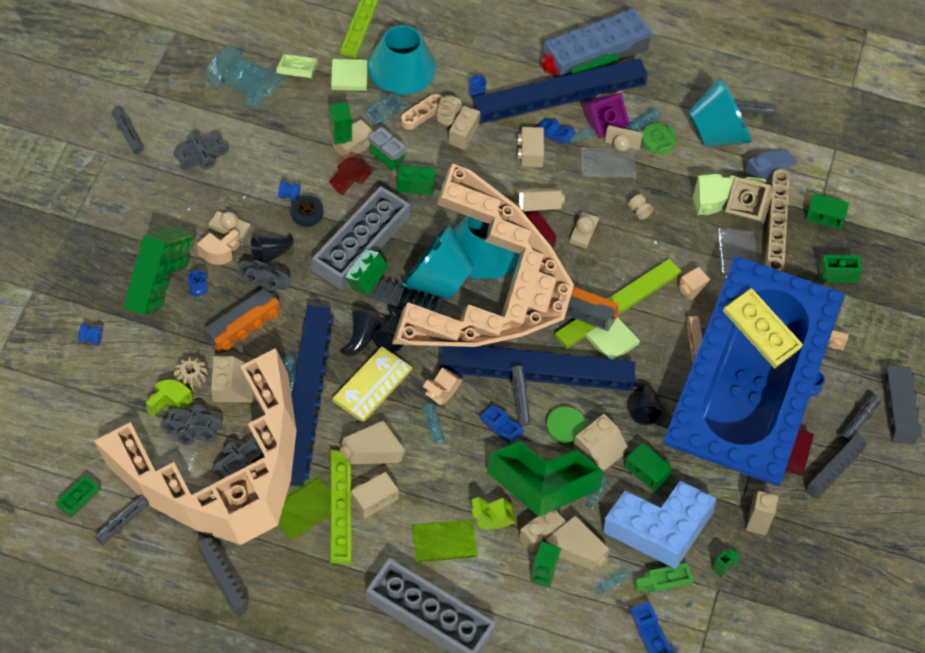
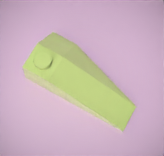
(713, 192)

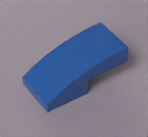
(555, 132)
(501, 425)

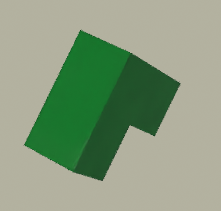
(725, 562)

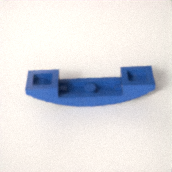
(649, 629)

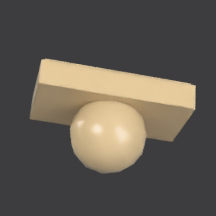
(623, 138)
(227, 222)
(584, 230)

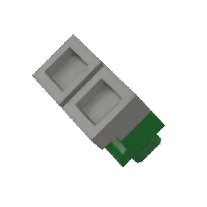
(386, 148)

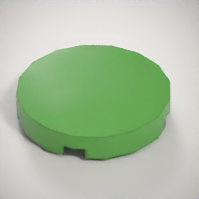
(658, 138)
(565, 424)

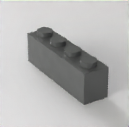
(901, 404)

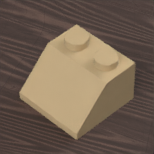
(749, 200)
(229, 381)
(601, 443)

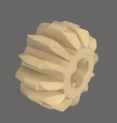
(449, 110)
(191, 373)

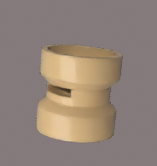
(640, 206)

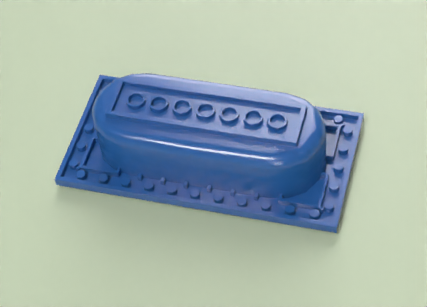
(734, 400)

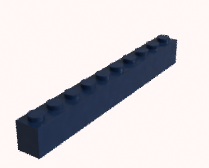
(560, 90)
(540, 366)
(308, 386)

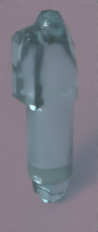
(585, 134)
(594, 498)
(616, 579)

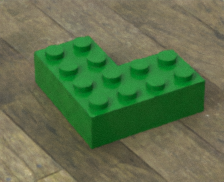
(158, 257)
(540, 483)

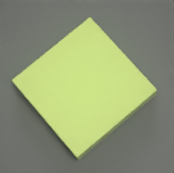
(297, 65)
(349, 74)
(614, 342)

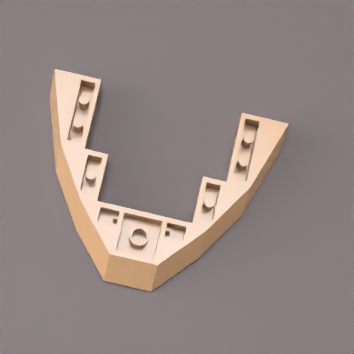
(538, 287)
(244, 501)

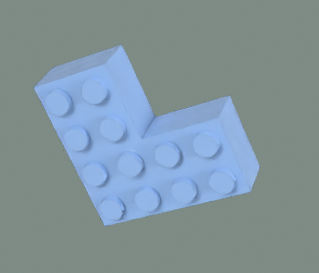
(663, 531)

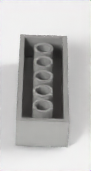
(367, 229)
(429, 610)

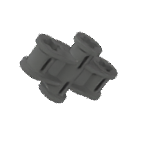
(200, 151)
(259, 272)
(191, 424)
(237, 457)

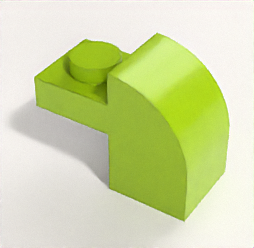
(170, 393)
(493, 514)

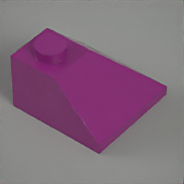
(606, 111)

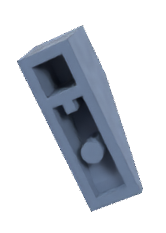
(767, 163)

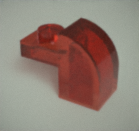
(350, 171)

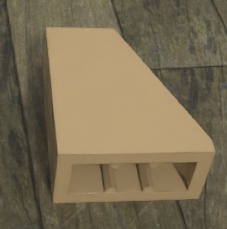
(539, 199)
(372, 446)
(761, 512)
(579, 545)

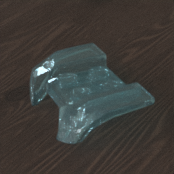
(243, 76)

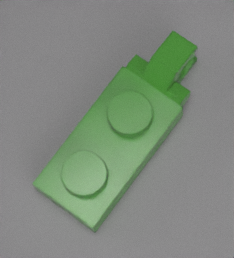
(665, 579)

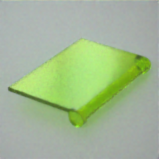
(305, 508)
(444, 541)

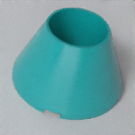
(402, 62)
(719, 118)
(488, 259)
(441, 266)

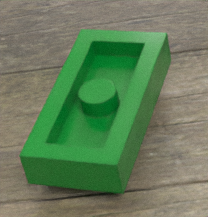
(77, 496)

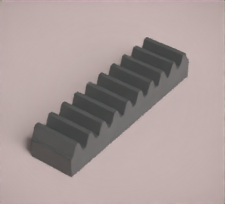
(399, 297)
(836, 466)
(222, 576)

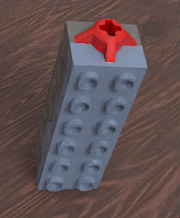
(621, 34)

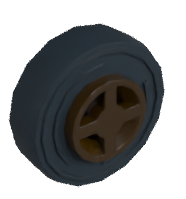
(305, 204)

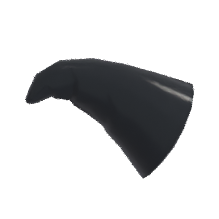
(269, 248)
(363, 328)
(385, 334)
(648, 406)

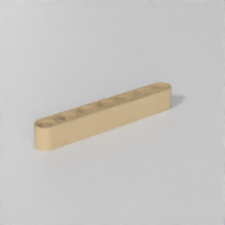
(777, 221)

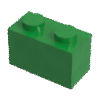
(340, 123)
(416, 179)
(827, 211)
(840, 269)
(366, 272)
(648, 467)
(545, 564)

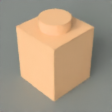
(694, 283)

